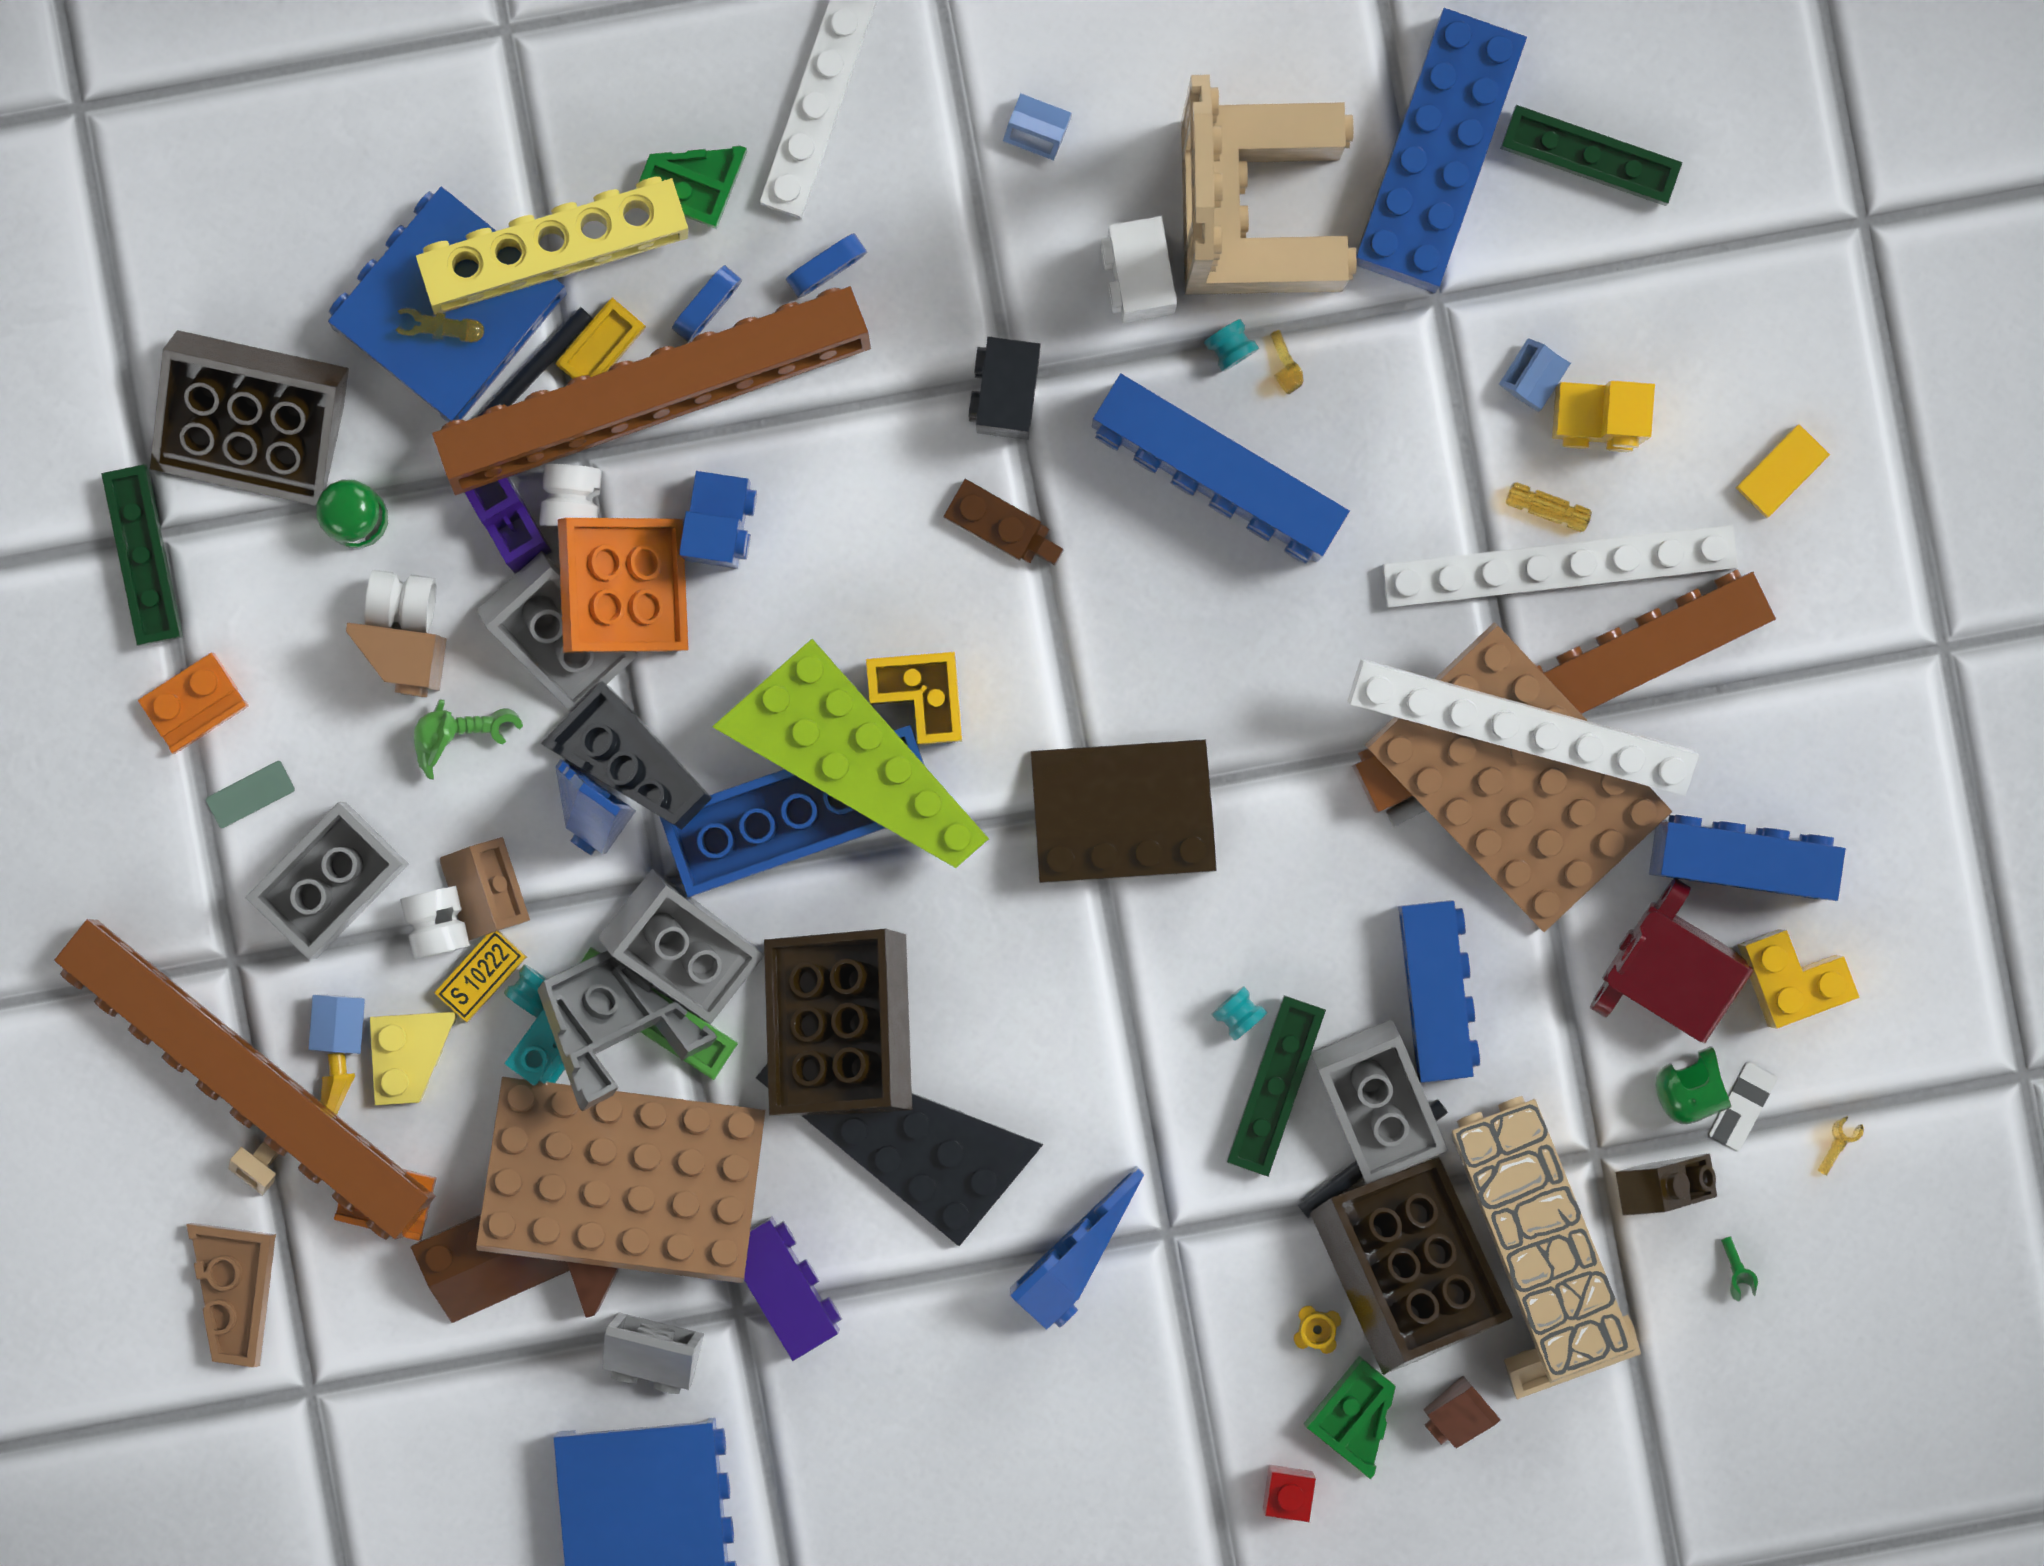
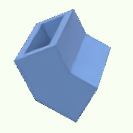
(1037, 126)
(1534, 374)
(336, 1023)

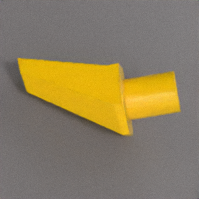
(337, 1083)

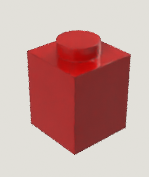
(1289, 1493)

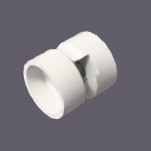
(569, 493)
(406, 602)
(435, 922)

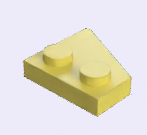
(406, 1053)

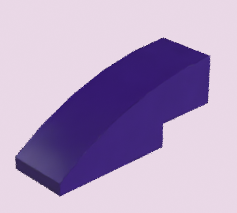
(508, 522)

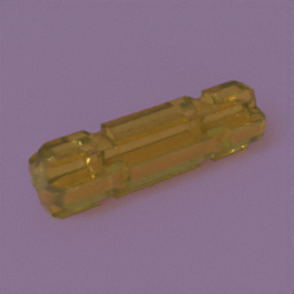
(1548, 507)

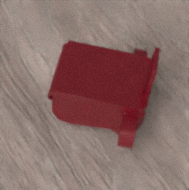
(1674, 969)

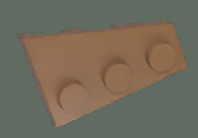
(235, 1289)

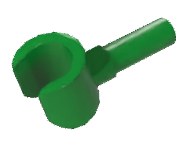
(1740, 1274)

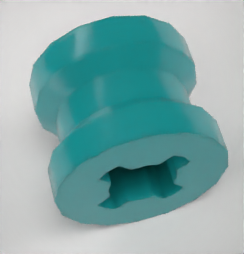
(1231, 345)
(525, 991)
(1239, 1013)

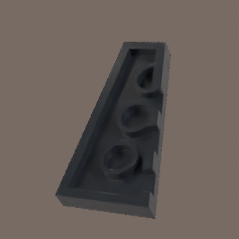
(623, 753)

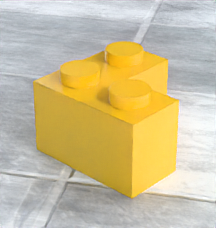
(1603, 413)
(927, 682)
(1793, 991)

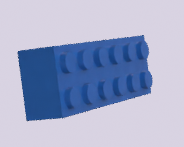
(1439, 150)
(1219, 469)
(764, 828)

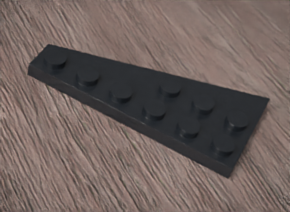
(932, 1158)

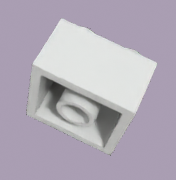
(1140, 270)

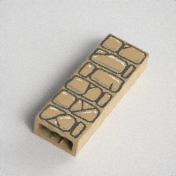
(1541, 1238)

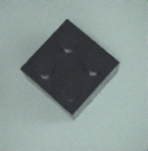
(1007, 387)

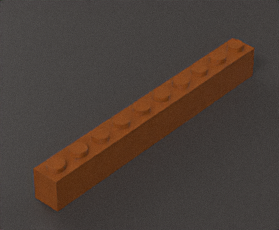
(651, 389)
(1626, 659)
(244, 1079)

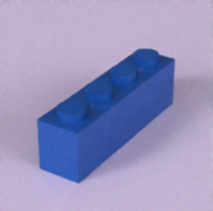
(1437, 990)

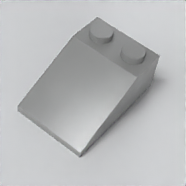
(529, 624)
(680, 946)
(1379, 1101)
(651, 1352)

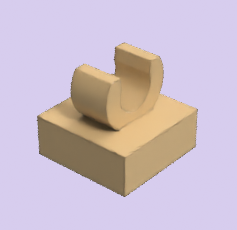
(254, 1168)

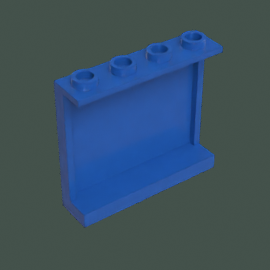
(446, 371)
(644, 1496)

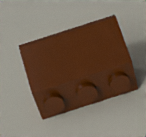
(474, 1279)

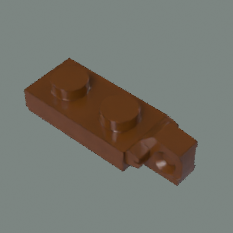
(1001, 524)

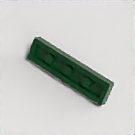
(1591, 155)
(142, 555)
(1275, 1085)

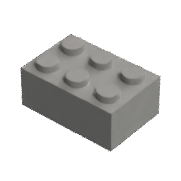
(327, 880)

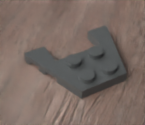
(601, 1006)

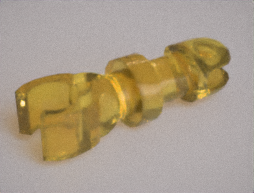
(440, 326)

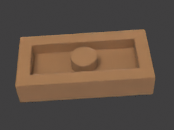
(485, 887)

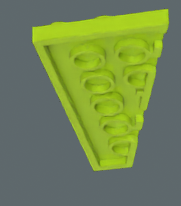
(834, 739)

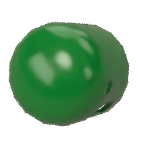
(350, 512)
(1693, 1091)

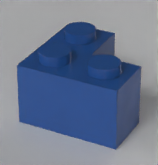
(716, 520)

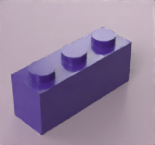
(787, 1290)

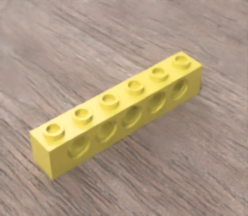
(536, 265)

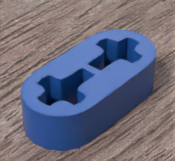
(826, 265)
(706, 303)

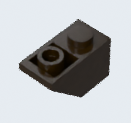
(1666, 1184)

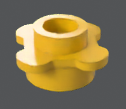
(1325, 1339)

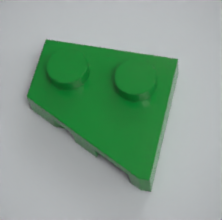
(700, 179)
(1355, 1415)

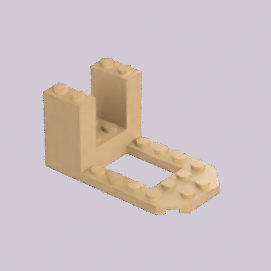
(1215, 173)

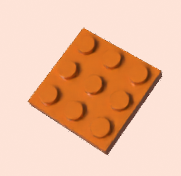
(622, 585)

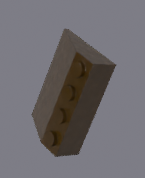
(247, 417)
(1123, 811)
(838, 1023)
(1410, 1264)

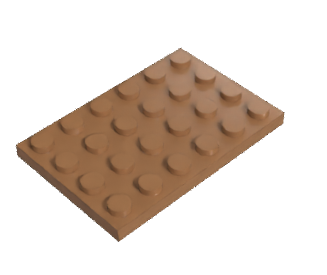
(1524, 818)
(622, 1182)

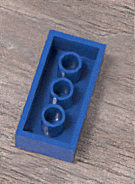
(1747, 861)

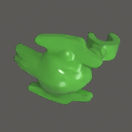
(438, 729)

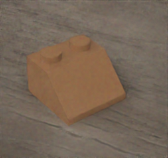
(402, 656)

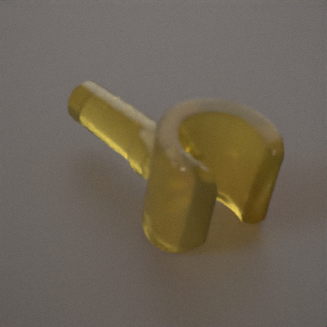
(1291, 376)
(1839, 1144)

